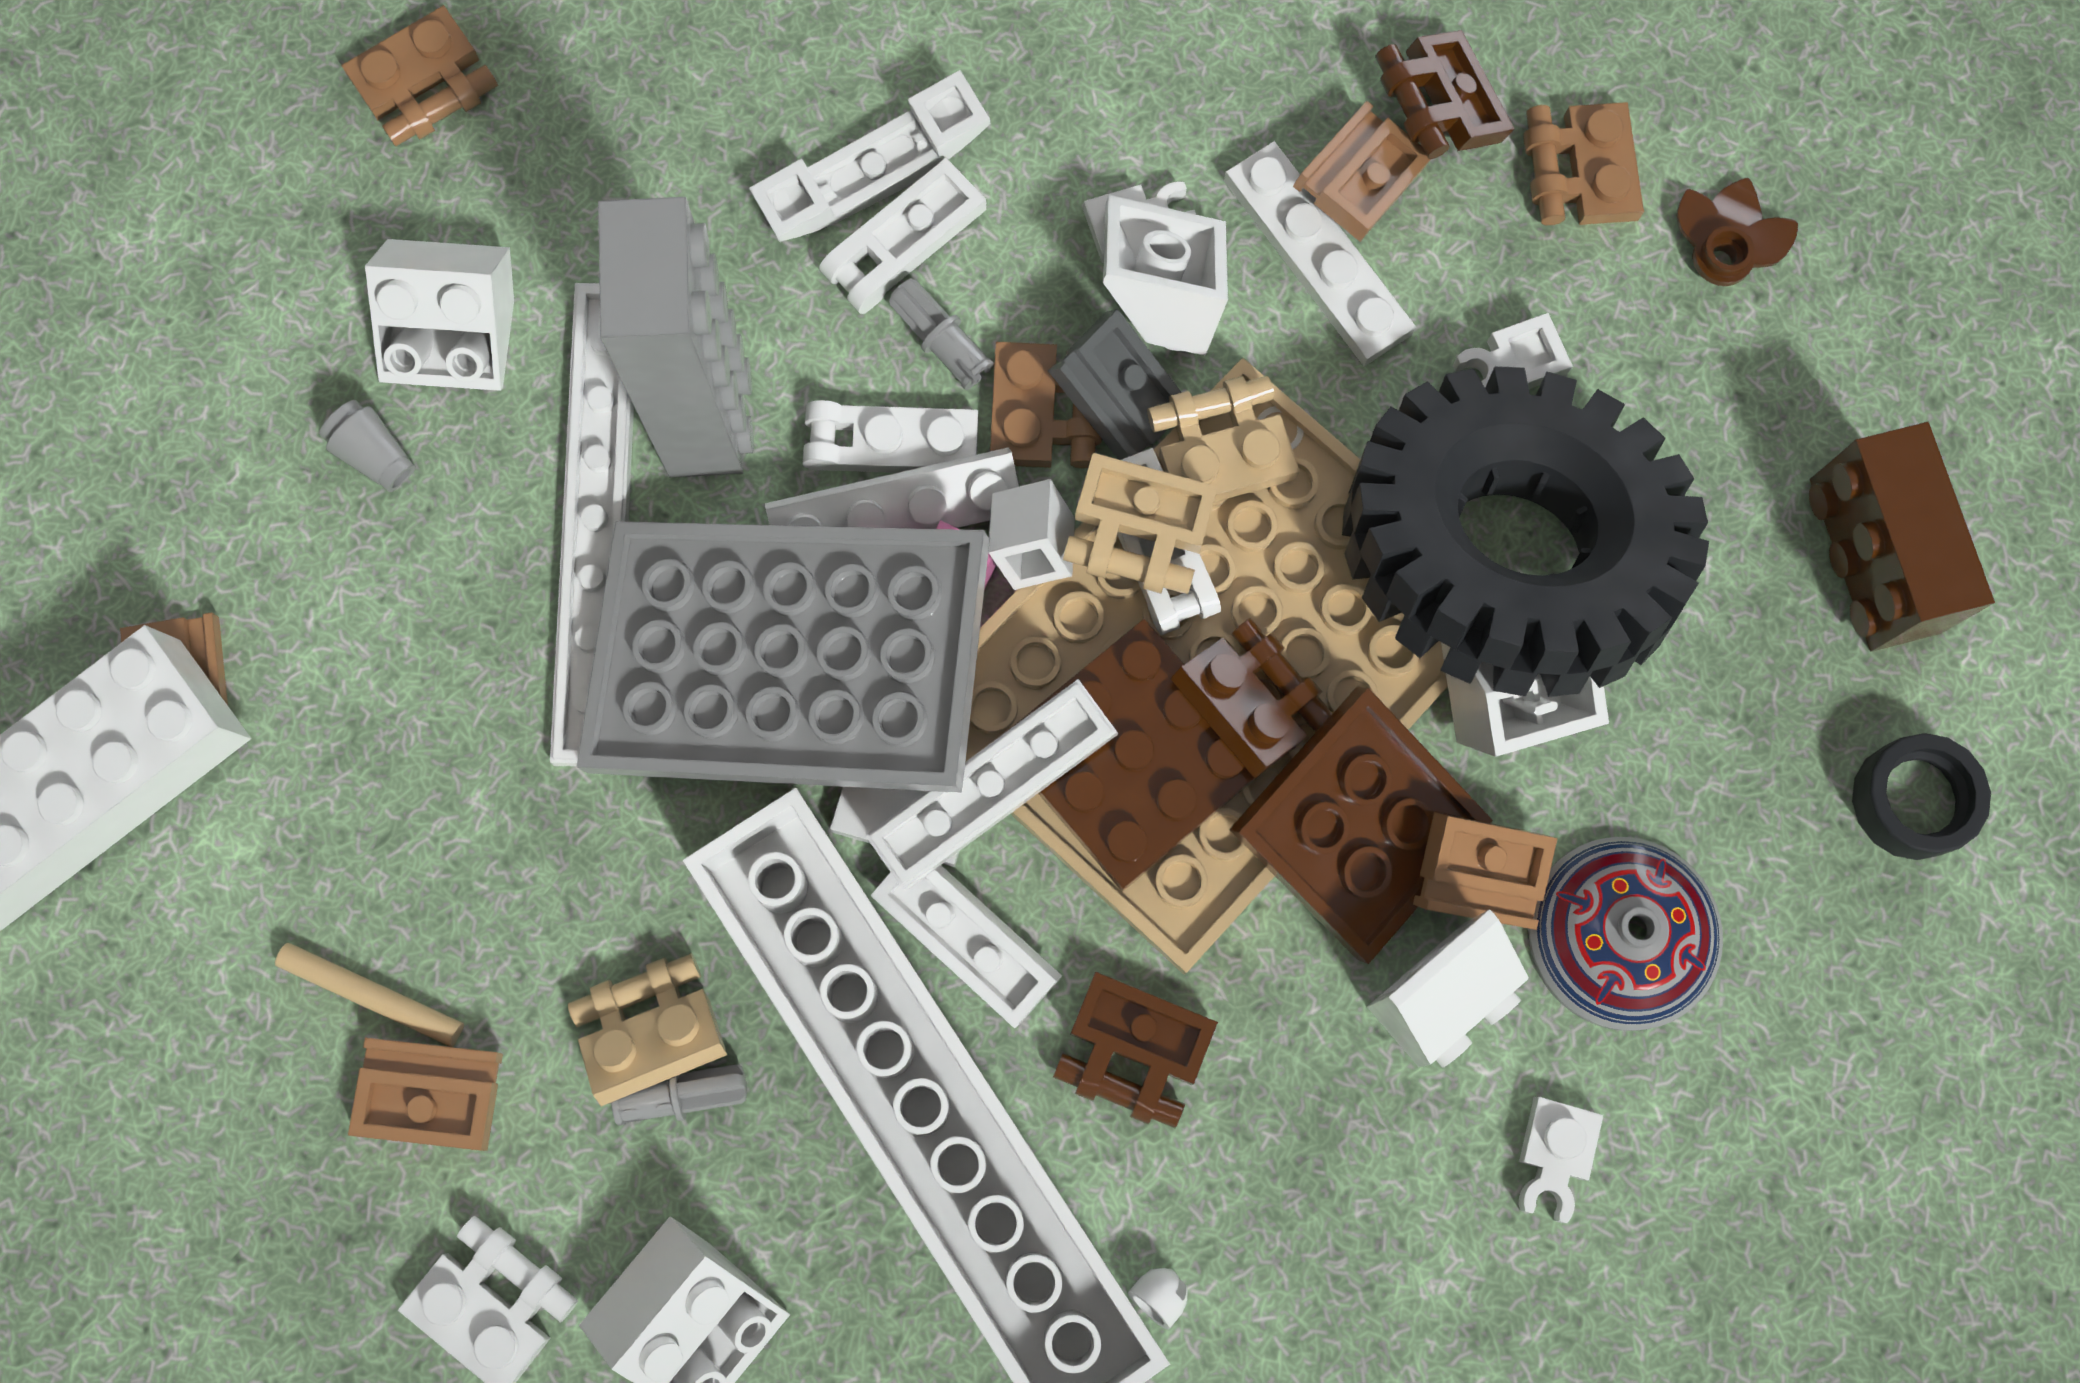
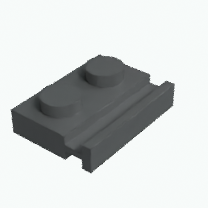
(1114, 383)

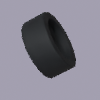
(1960, 769)

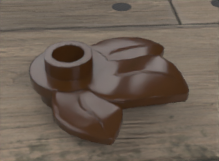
(1735, 227)

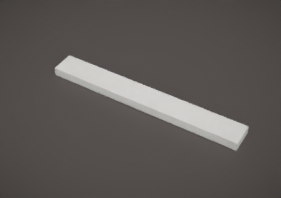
(593, 501)

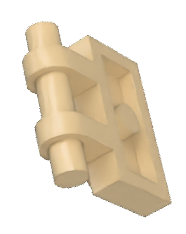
(1234, 459)
(1144, 505)
(653, 1044)

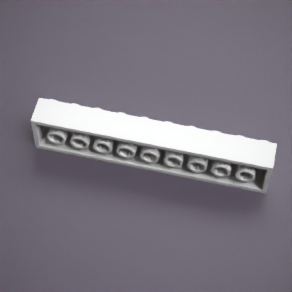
(920, 1104)

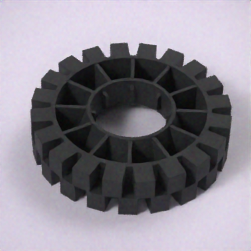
(1618, 502)

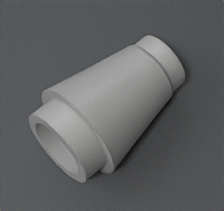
(367, 445)

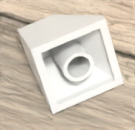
(1166, 272)

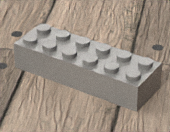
(674, 335)

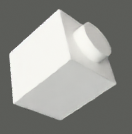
(1030, 534)

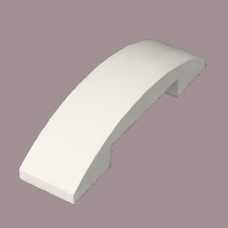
(875, 165)

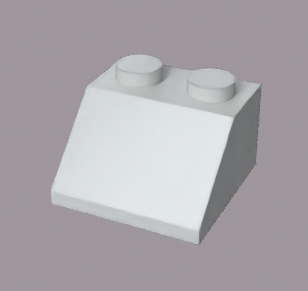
(1451, 991)

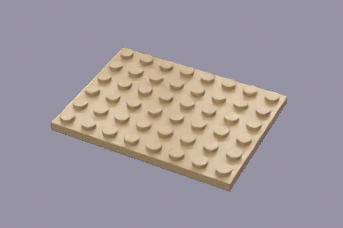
(1270, 560)

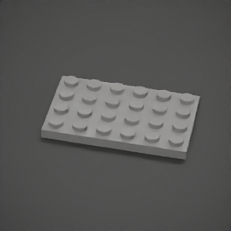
(787, 655)

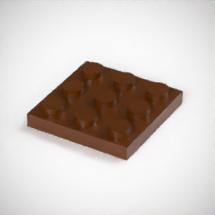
(1155, 776)
(1354, 822)

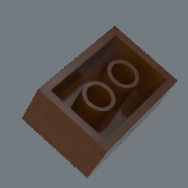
(1899, 538)

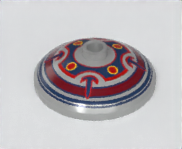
(1586, 943)

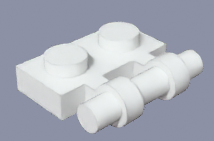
(476, 1322)

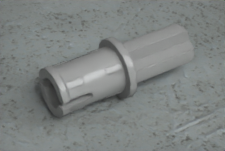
(940, 333)
(683, 1095)

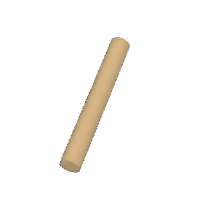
(369, 994)

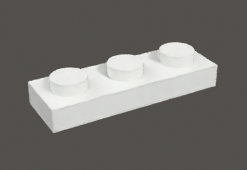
(971, 942)

